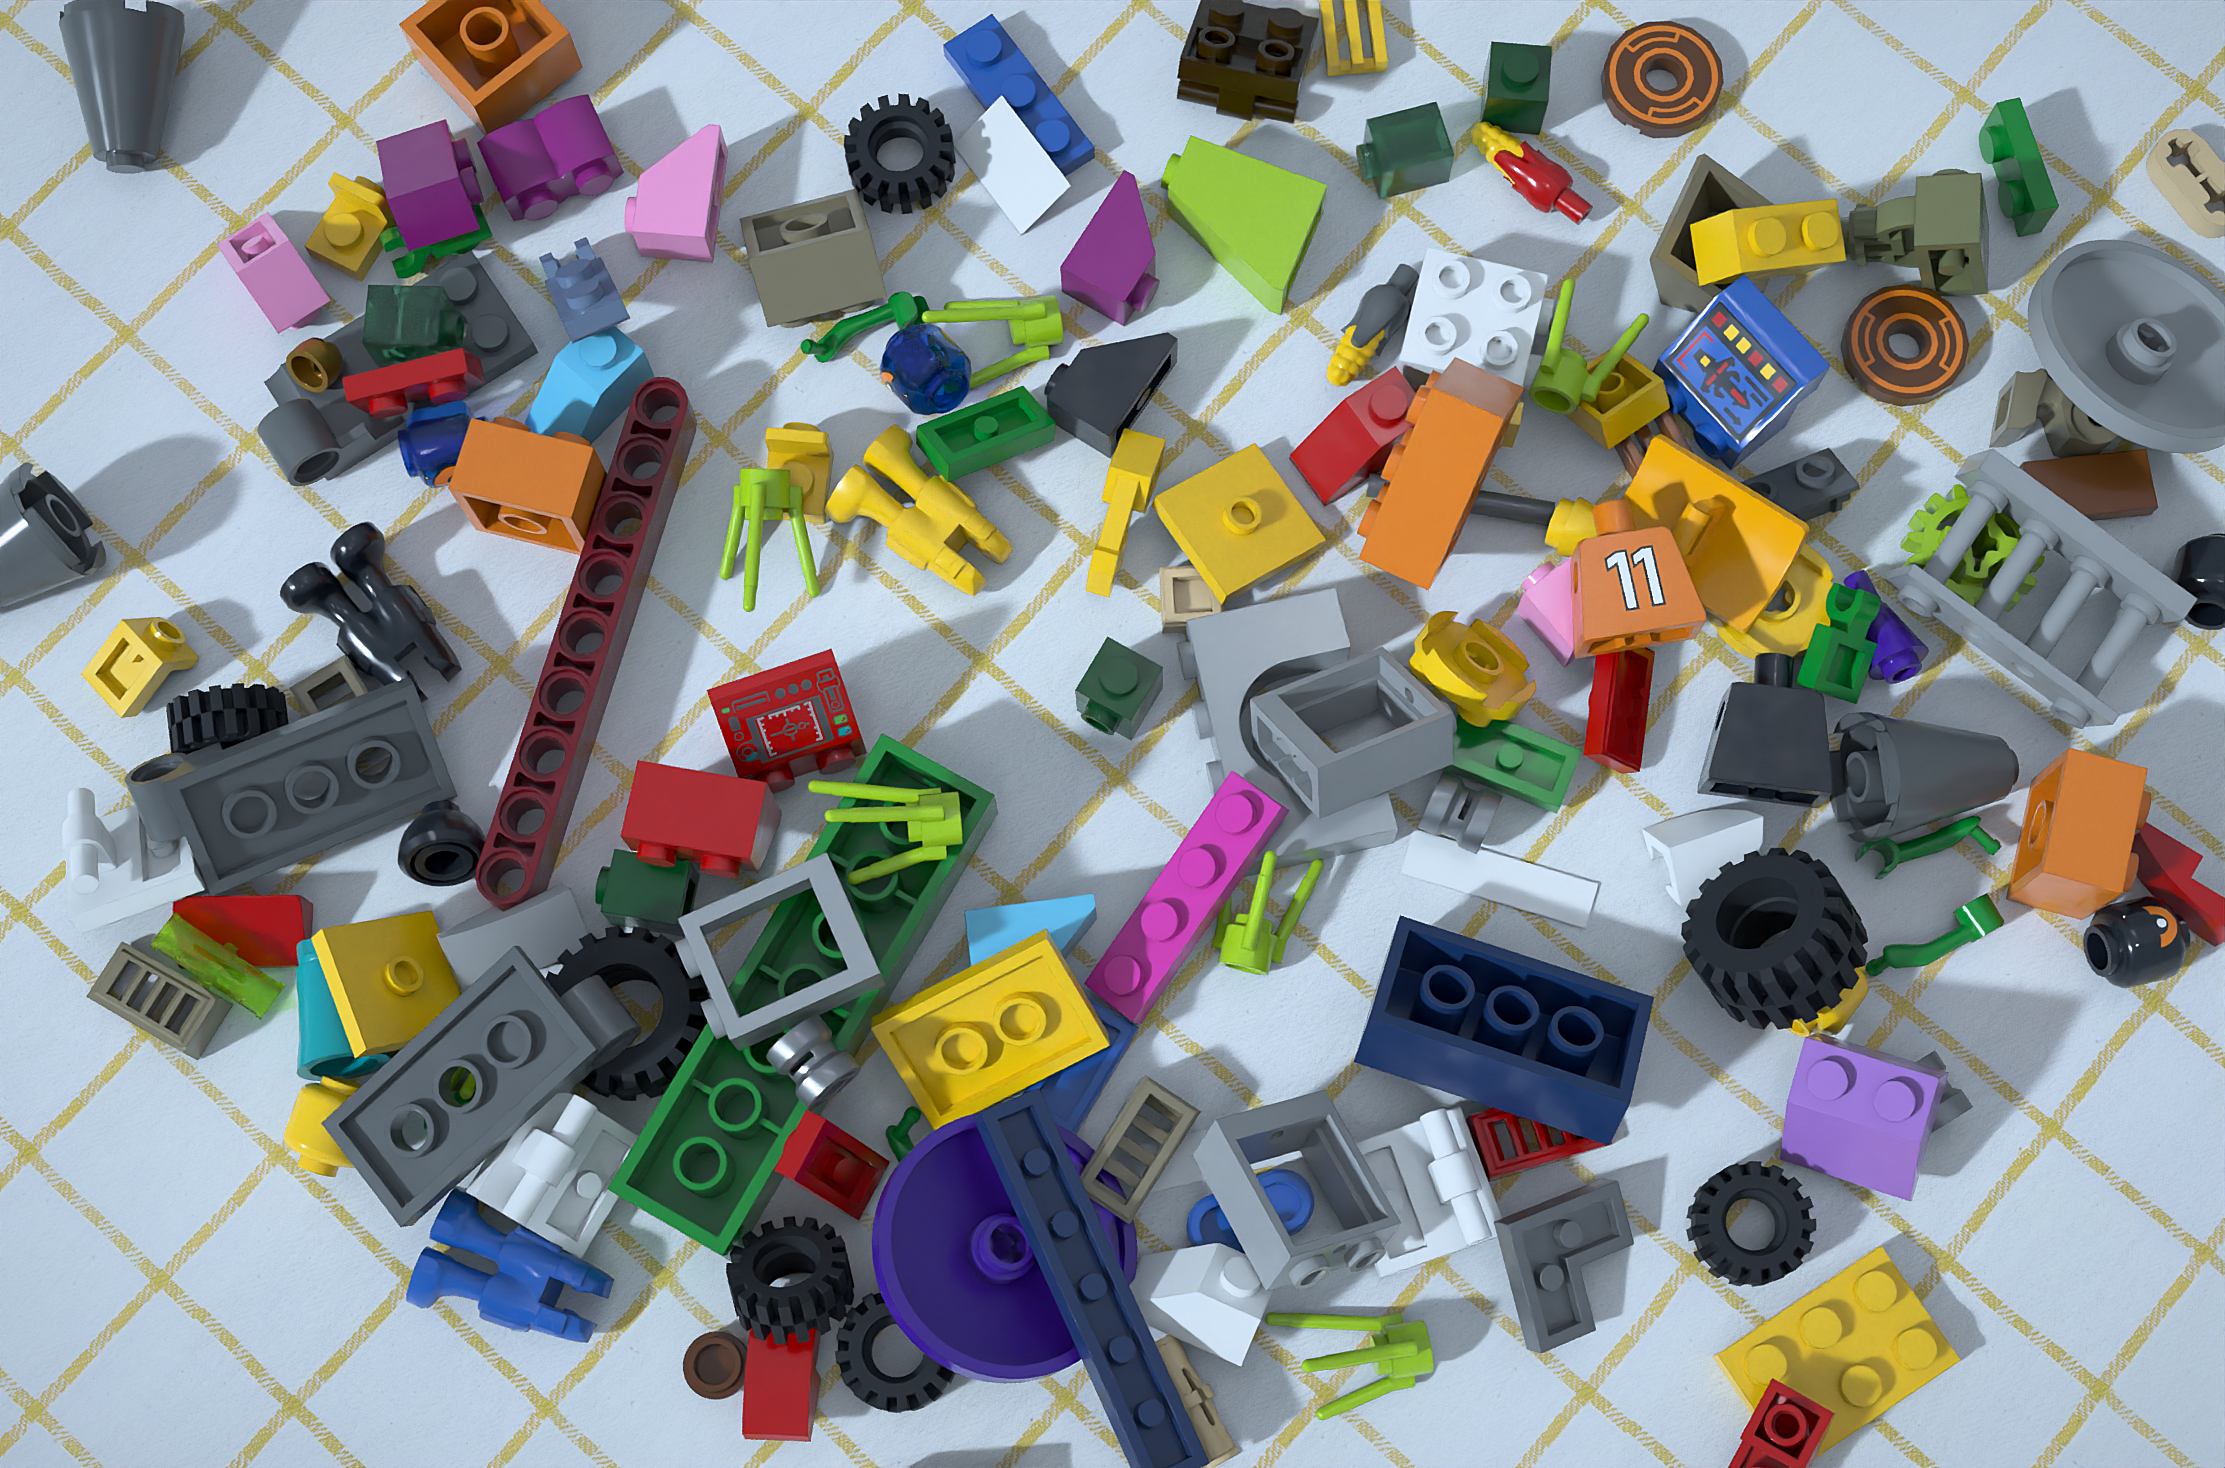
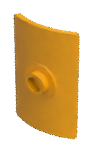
(1726, 532)

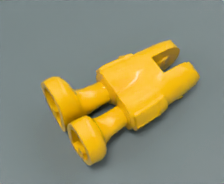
(932, 529)

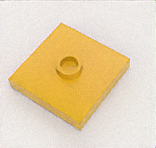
(1238, 523)
(386, 979)

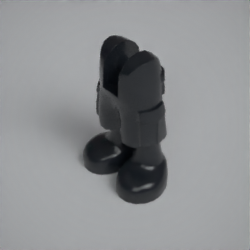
(392, 626)

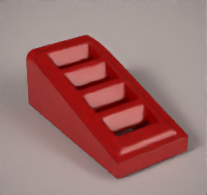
(1490, 1153)

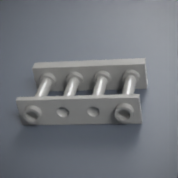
(2095, 562)

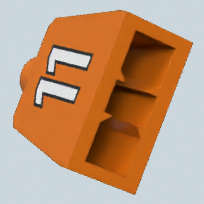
(1630, 587)

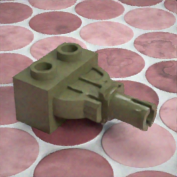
(1936, 230)

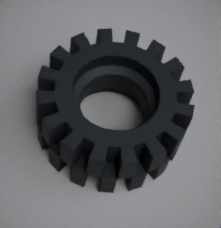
(896, 122)
(224, 716)
(1790, 1216)
(796, 1306)
(864, 1377)

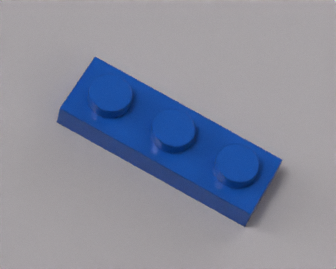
(997, 67)

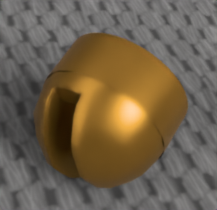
(315, 364)

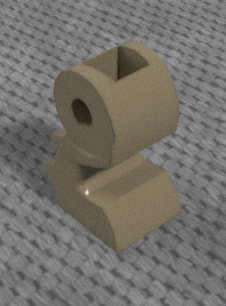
(2065, 425)

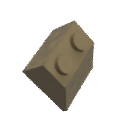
(813, 259)

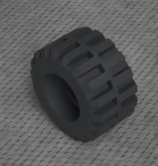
(651, 959)
(1796, 971)

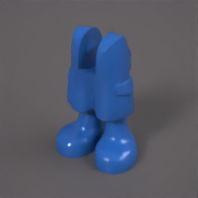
(527, 1278)

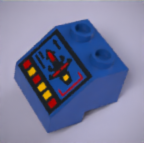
(1739, 373)

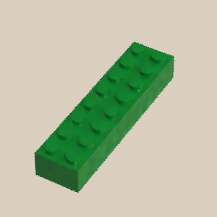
(728, 1112)

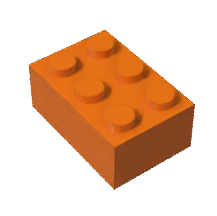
(1437, 471)

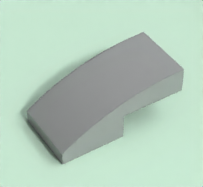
(538, 925)

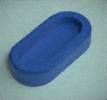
(1287, 1193)

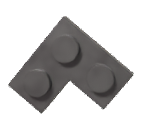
(1545, 1254)

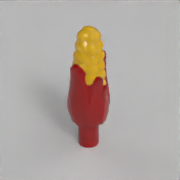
(1530, 172)

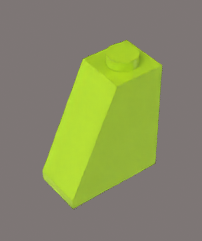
(1245, 215)

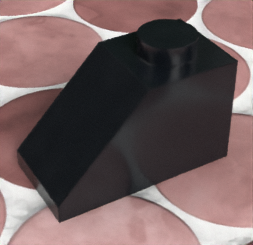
(1109, 388)

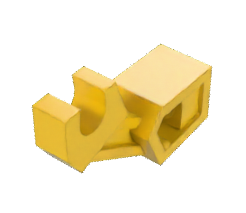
(1127, 489)

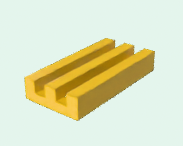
(1356, 63)

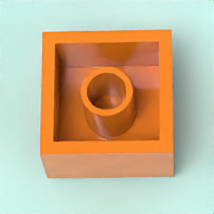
(492, 55)
(528, 483)
(2079, 834)

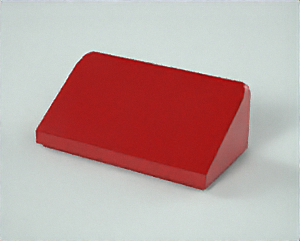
(259, 925)

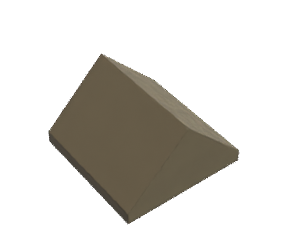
(1706, 193)

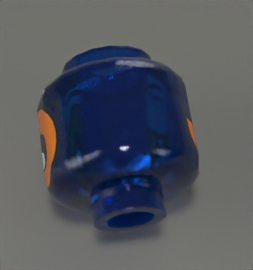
(926, 369)
(434, 441)

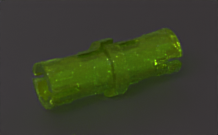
(217, 965)

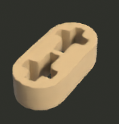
(2192, 185)

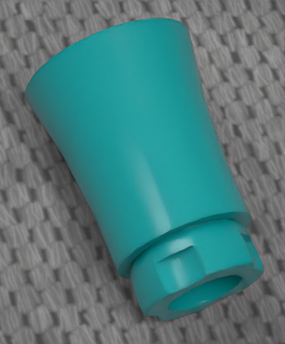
(322, 1037)

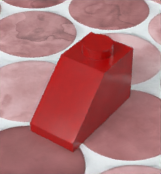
(1355, 437)

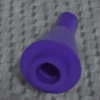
(1898, 648)

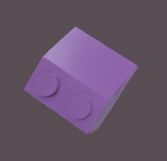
(1861, 1114)

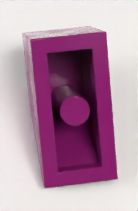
(1114, 257)

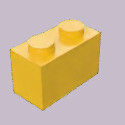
(1768, 241)

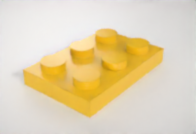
(990, 1030)
(1845, 1345)

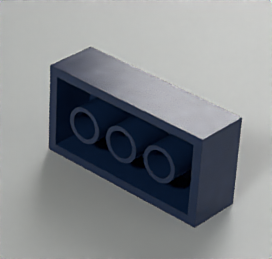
(1505, 1030)

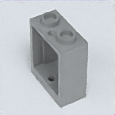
(1293, 715)
(789, 1011)
(1317, 1130)

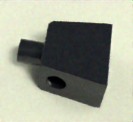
(1769, 740)

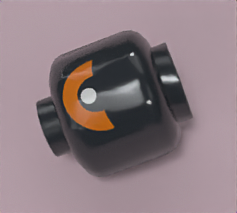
(2136, 942)

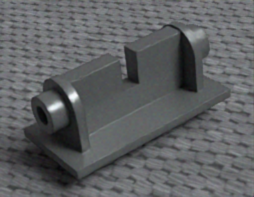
(1807, 485)

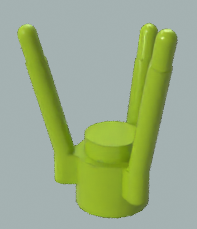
(1030, 320)
(1563, 372)
(760, 498)
(928, 812)
(1249, 941)
(1399, 1351)

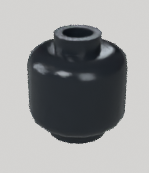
(2201, 572)

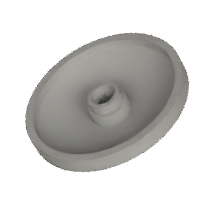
(2135, 343)

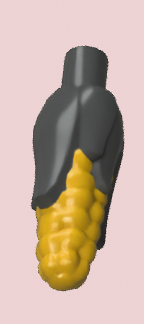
(1375, 322)

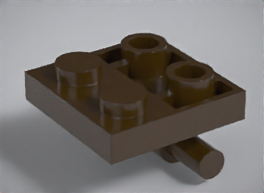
(1246, 59)

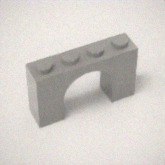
(1234, 659)

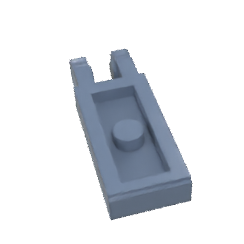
(583, 293)

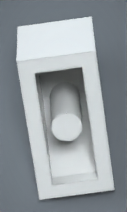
(1202, 1297)

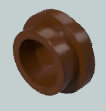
(715, 1365)

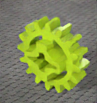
(1990, 546)

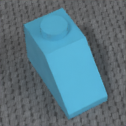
(589, 385)
(1003, 926)

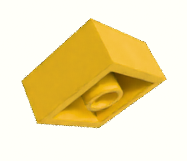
(1624, 402)

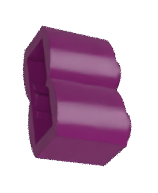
(550, 158)

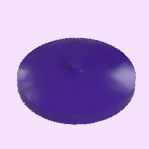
(962, 1266)

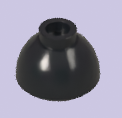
(441, 846)

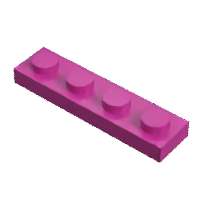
(1186, 897)

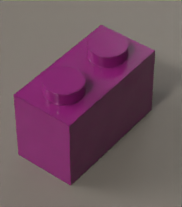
(430, 184)

